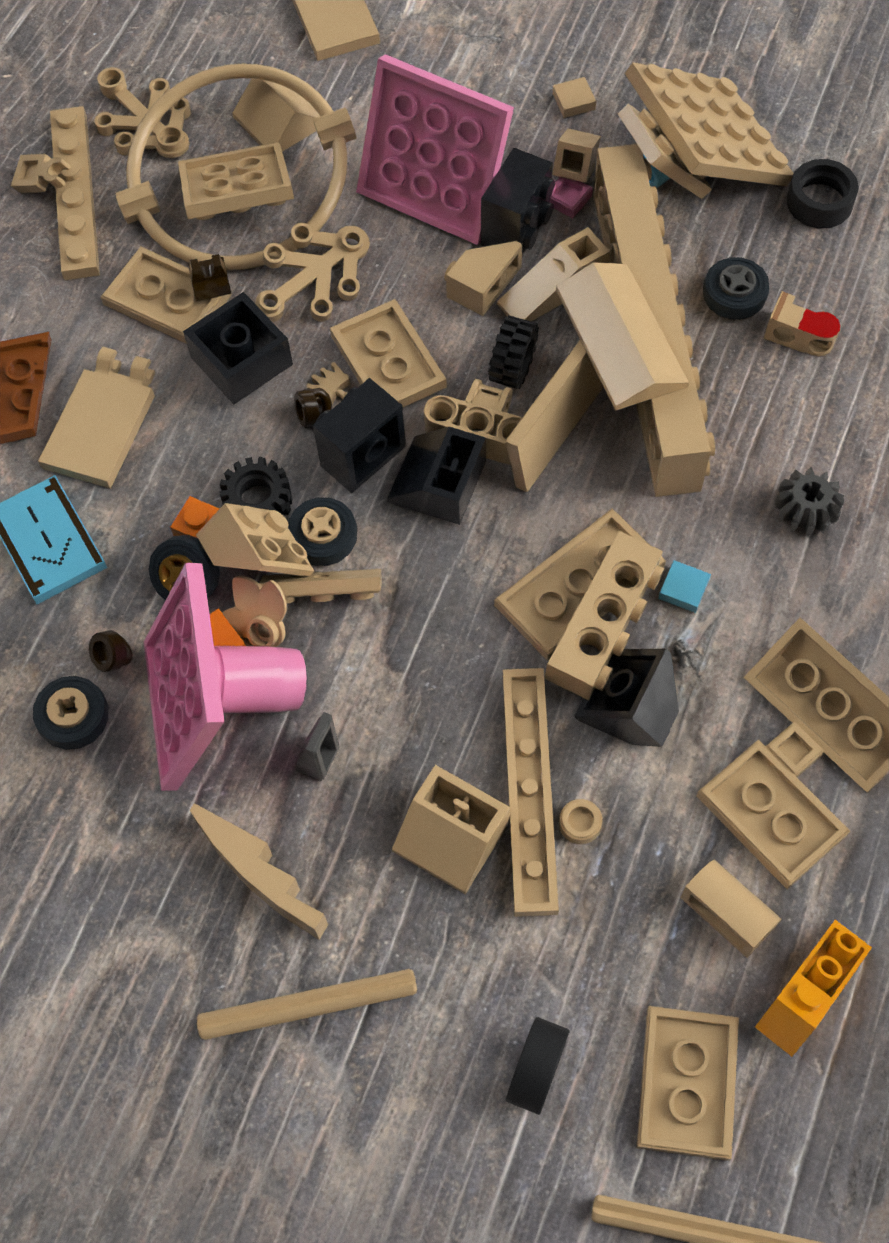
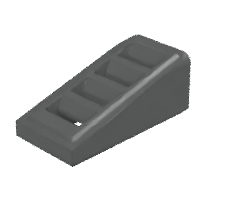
(318, 749)

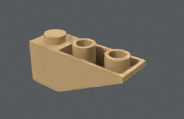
(536, 290)

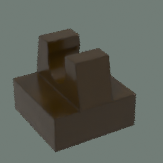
(209, 278)

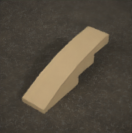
(249, 861)

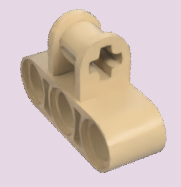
(483, 409)

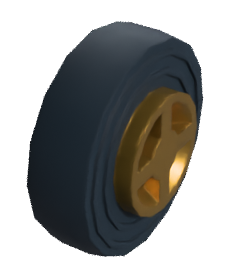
(170, 559)

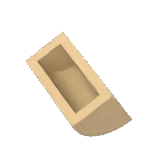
(730, 907)

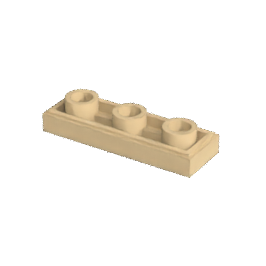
(324, 585)

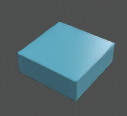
(684, 586)

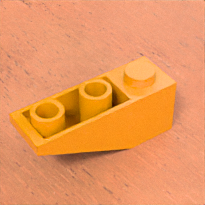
(813, 988)

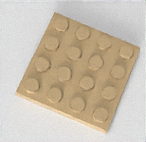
(709, 125)

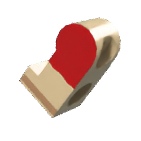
(801, 327)

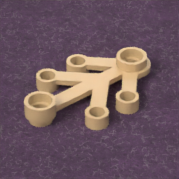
(167, 140)
(315, 268)

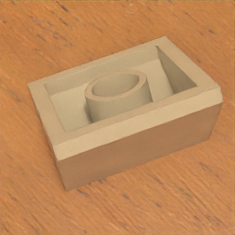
(274, 114)

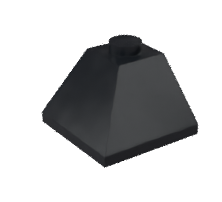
(637, 699)

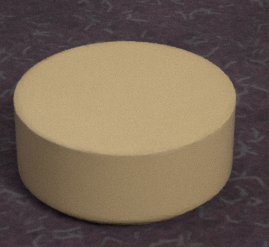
(580, 821)

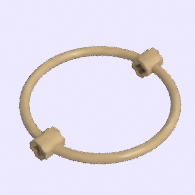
(332, 127)

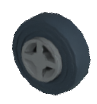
(726, 278)

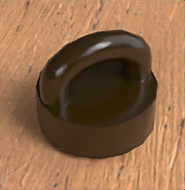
(307, 406)
(109, 651)

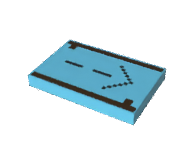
(47, 540)

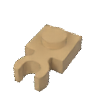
(36, 171)

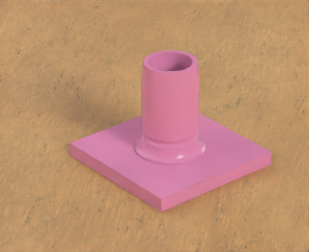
(431, 147)
(199, 682)

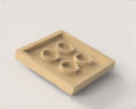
(235, 181)

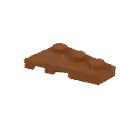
(22, 385)

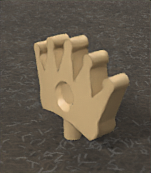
(332, 382)

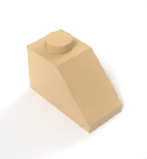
(482, 275)

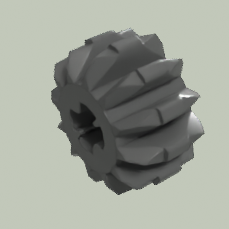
(809, 501)

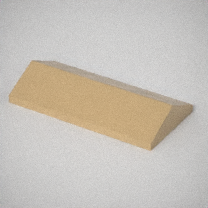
(620, 334)
(828, 701)

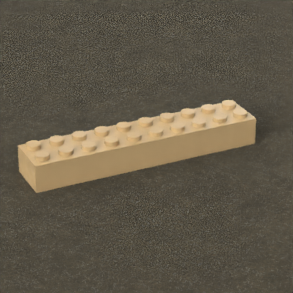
(633, 233)

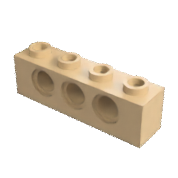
(626, 560)

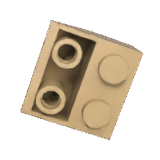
(253, 541)
(451, 829)

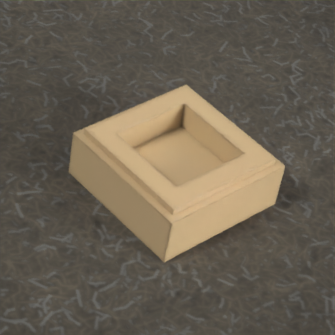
(574, 97)
(795, 749)

